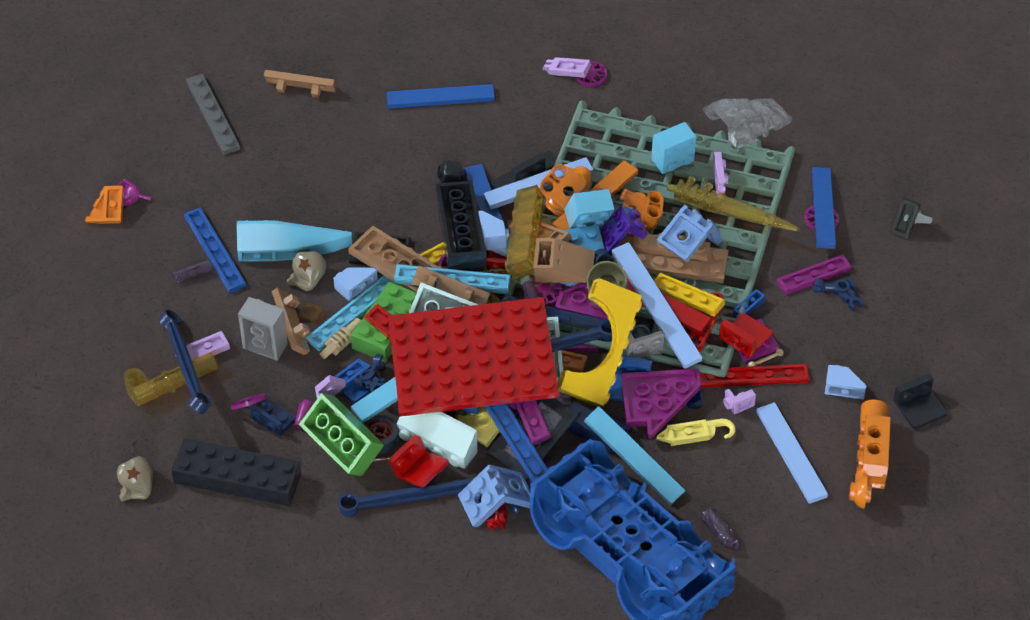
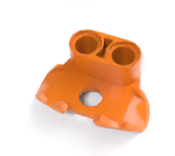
(576, 178)
(649, 207)

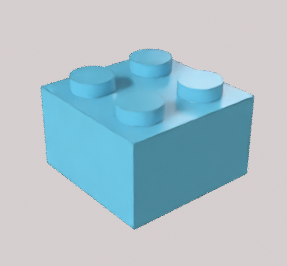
(673, 148)
(589, 209)

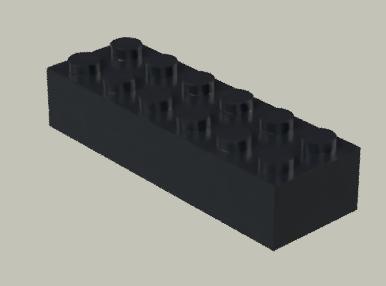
(461, 226)
(236, 472)

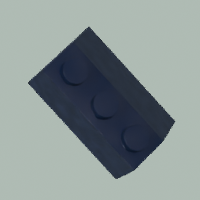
(582, 430)

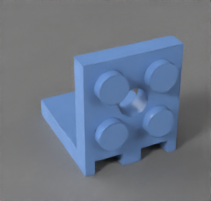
(697, 229)
(496, 487)

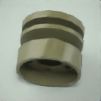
(607, 271)

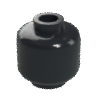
(450, 172)

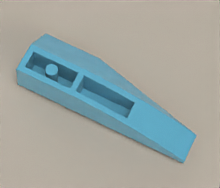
(283, 240)

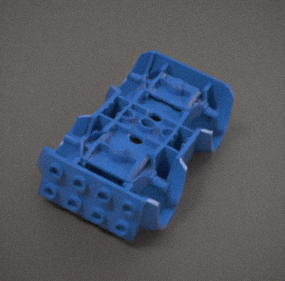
(575, 510)

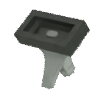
(907, 216)

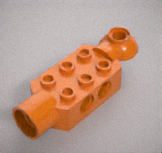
(872, 452)

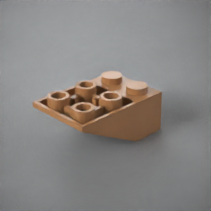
(561, 261)

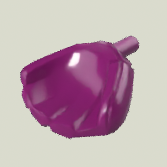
(131, 193)

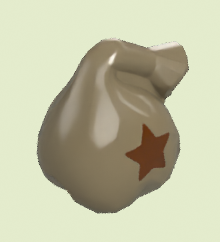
(307, 269)
(136, 479)

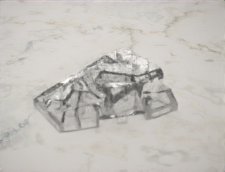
(748, 118)

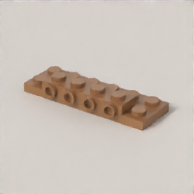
(384, 254)
(705, 265)

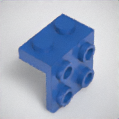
(628, 365)

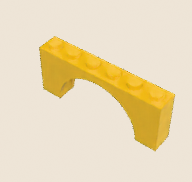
(620, 309)

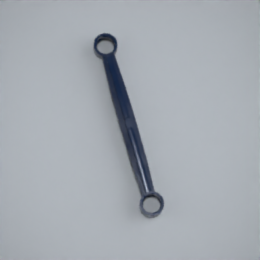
(580, 320)
(582, 337)
(199, 401)
(401, 496)

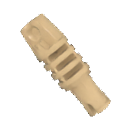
(339, 340)

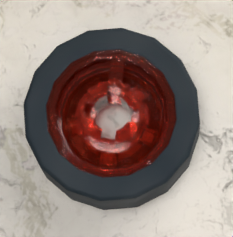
(386, 425)

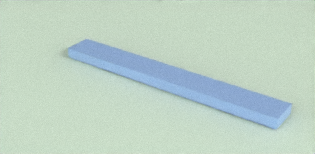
(657, 305)

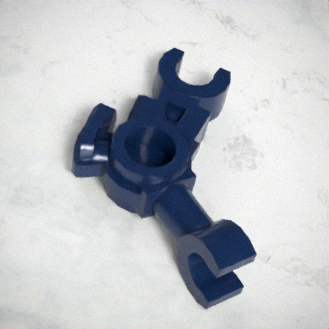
(842, 288)
(368, 377)

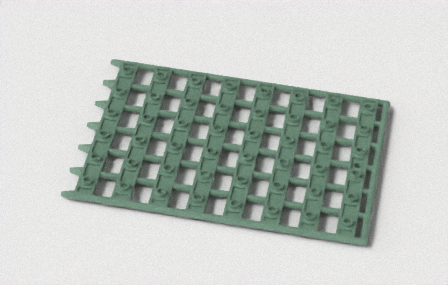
(731, 236)

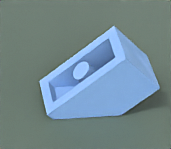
(493, 231)
(354, 281)
(843, 382)

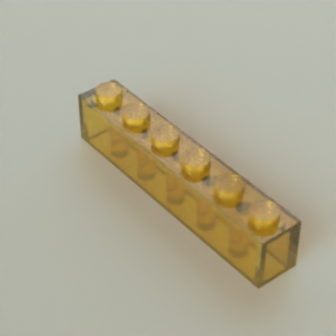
(524, 231)

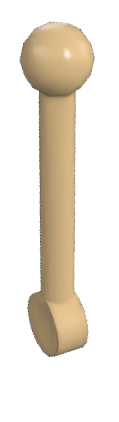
(779, 352)

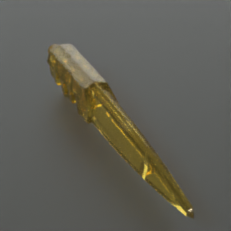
(722, 204)

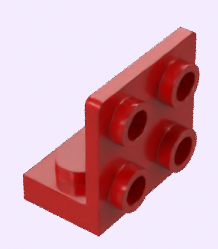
(744, 334)
(415, 463)

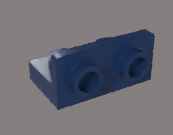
(272, 416)

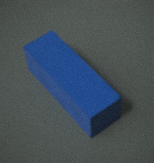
(755, 299)

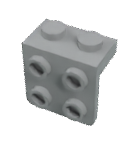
(648, 344)

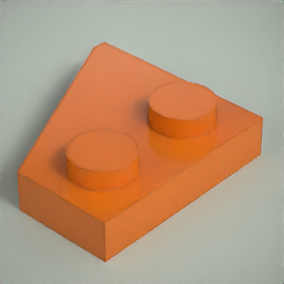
(108, 206)

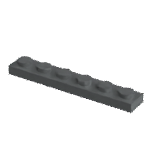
(213, 114)

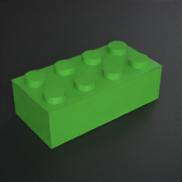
(367, 338)
(341, 434)

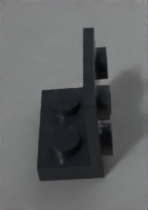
(918, 401)

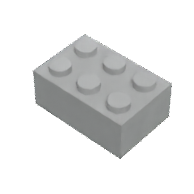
(263, 328)

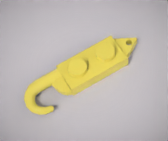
(694, 431)

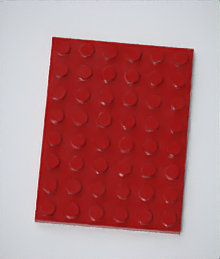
(472, 356)

